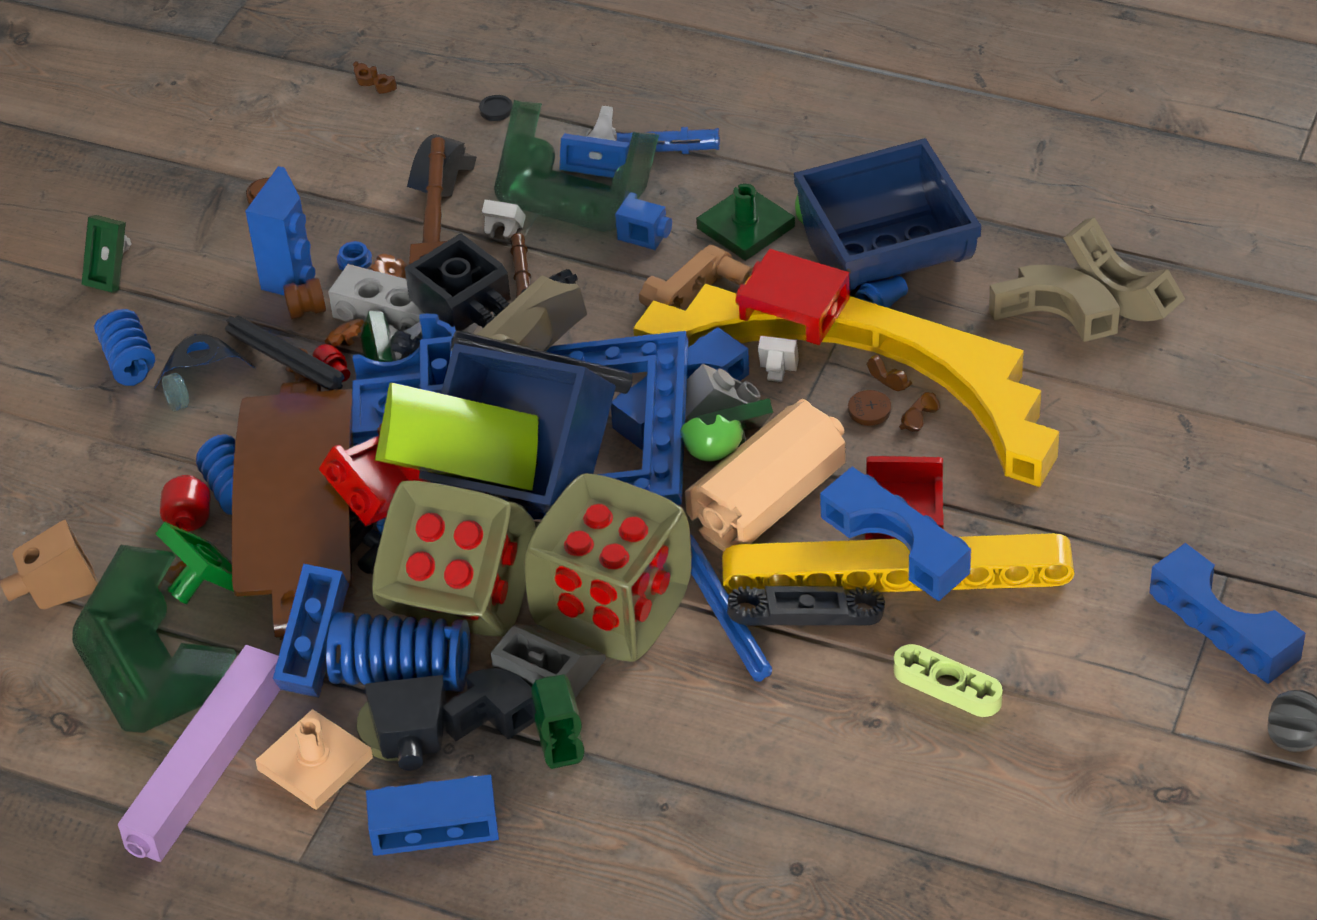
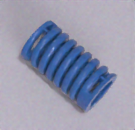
(397, 645)

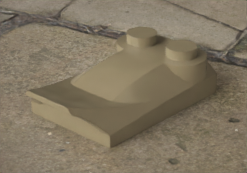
(538, 315)

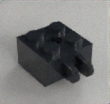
(459, 283)

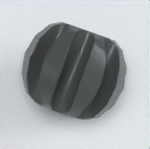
(1294, 721)

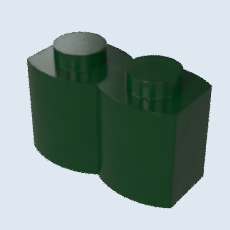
(557, 721)

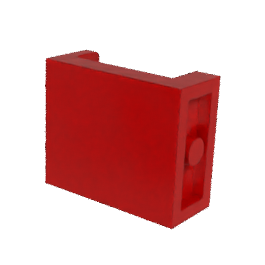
(796, 292)
(914, 479)
(363, 481)

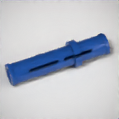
(708, 140)

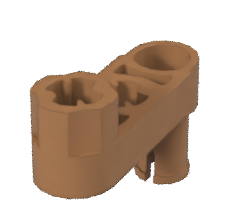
(688, 281)

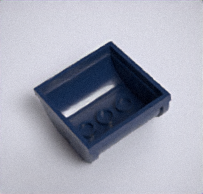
(886, 213)

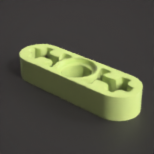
(957, 694)

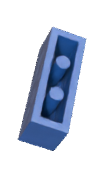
(304, 645)
(431, 815)

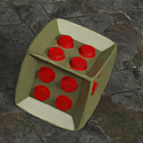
(453, 557)
(608, 566)

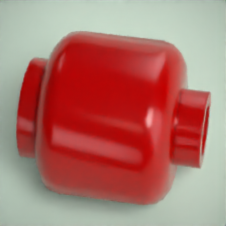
(185, 503)

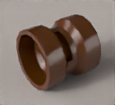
(304, 298)

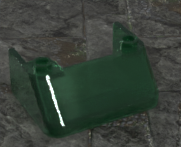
(530, 182)
(126, 654)

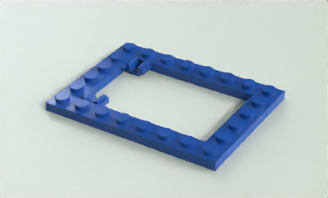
(666, 363)

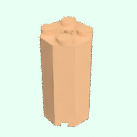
(767, 475)

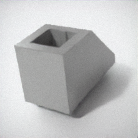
(716, 390)

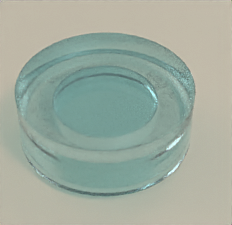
(175, 391)

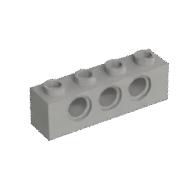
(367, 290)

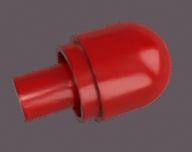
(333, 358)

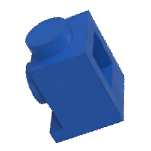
(642, 222)

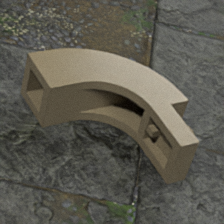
(1058, 291)
(1138, 293)

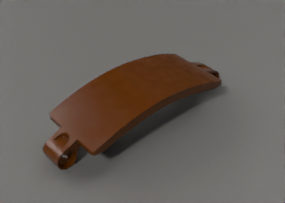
(281, 499)

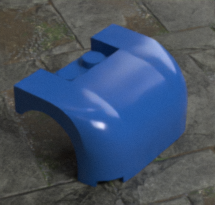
(420, 370)

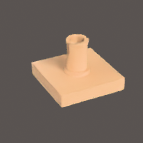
(314, 759)

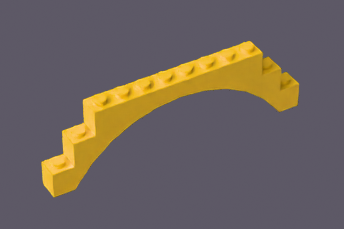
(970, 367)

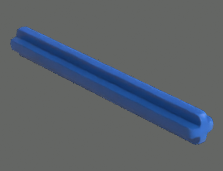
(718, 599)

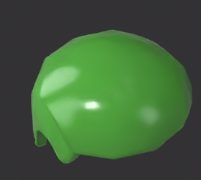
(713, 440)

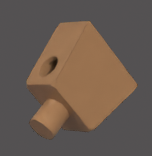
(51, 569)

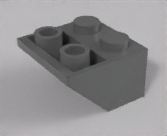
(539, 653)

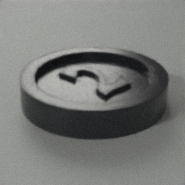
(495, 107)

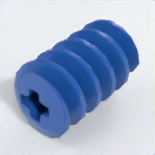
(125, 346)
(216, 464)

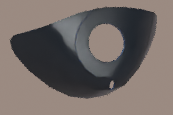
(196, 342)

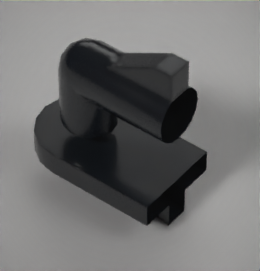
(362, 533)

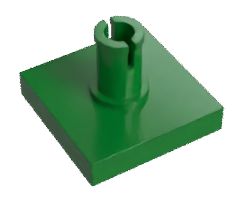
(201, 560)

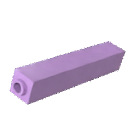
(200, 755)

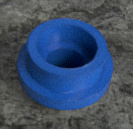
(355, 254)

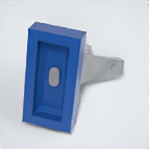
(594, 153)

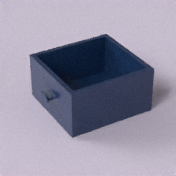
(569, 407)

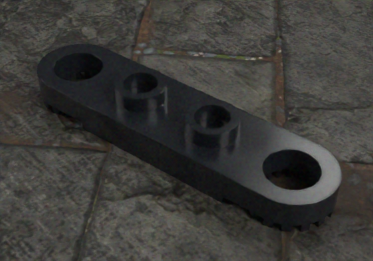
(805, 605)

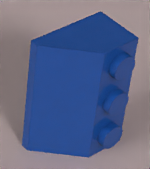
(279, 235)

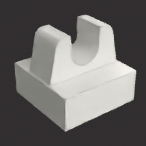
(504, 215)
(778, 356)

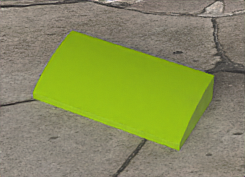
(458, 438)

